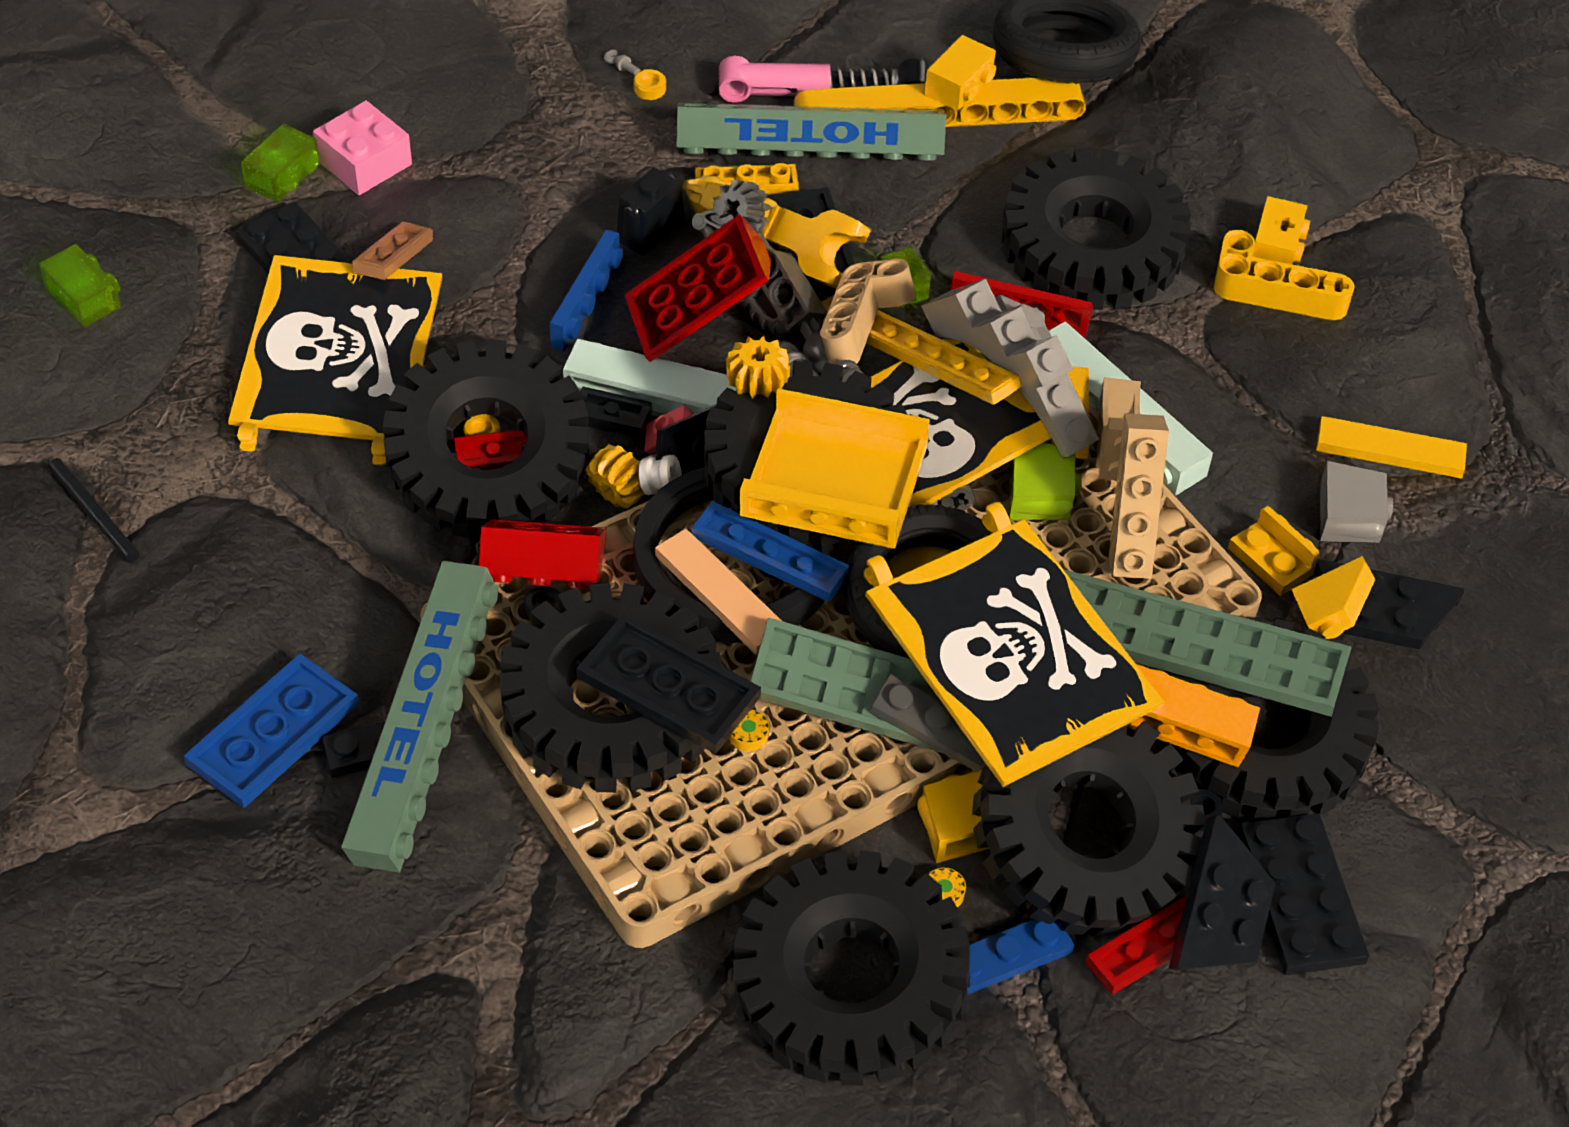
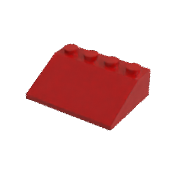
(698, 286)

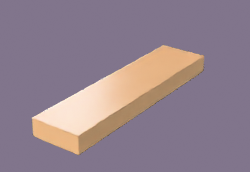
(716, 587)

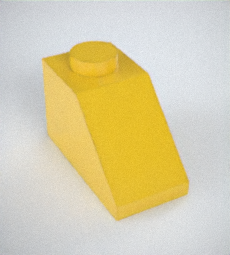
(1335, 598)

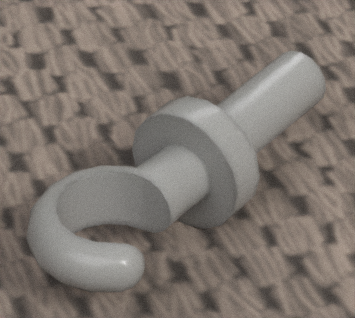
(622, 62)

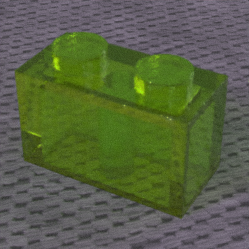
(280, 163)
(80, 284)

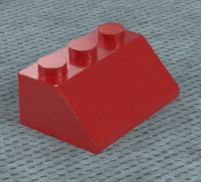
(542, 552)

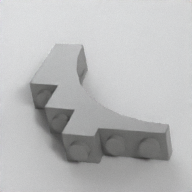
(1008, 341)

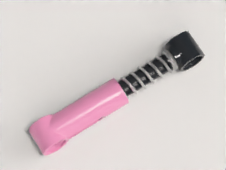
(743, 79)

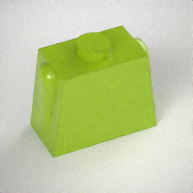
(1043, 484)

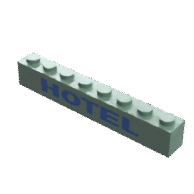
(811, 129)
(420, 718)

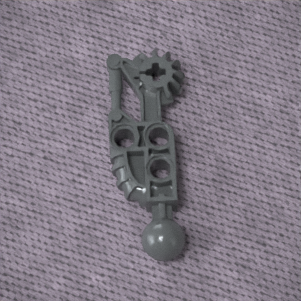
(771, 302)

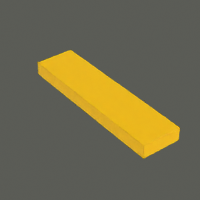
(1391, 447)

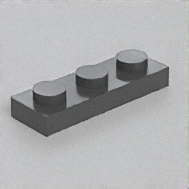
(925, 720)

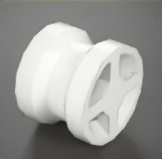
(657, 473)

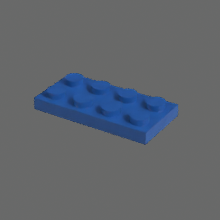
(271, 730)

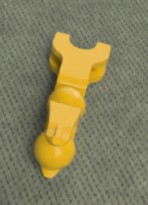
(812, 239)

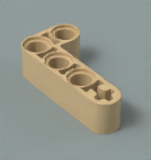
(856, 302)

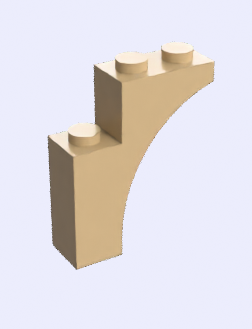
(1116, 398)

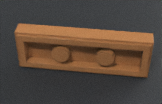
(392, 250)

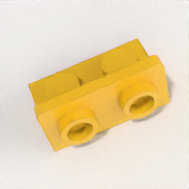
(1275, 551)

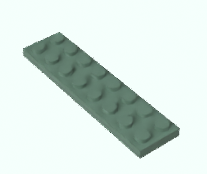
(1219, 646)
(830, 677)

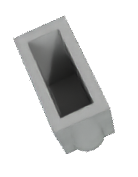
(1353, 504)

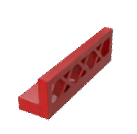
(1055, 307)

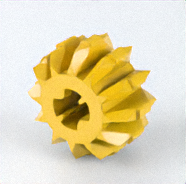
(757, 367)
(616, 476)

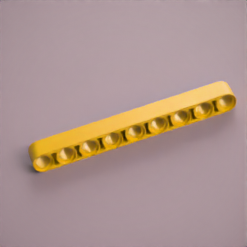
(995, 103)

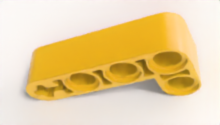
(1277, 283)

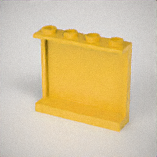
(836, 468)

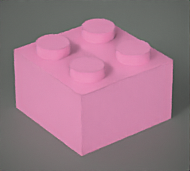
(363, 147)

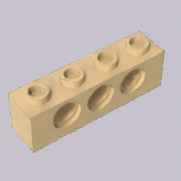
(1138, 495)

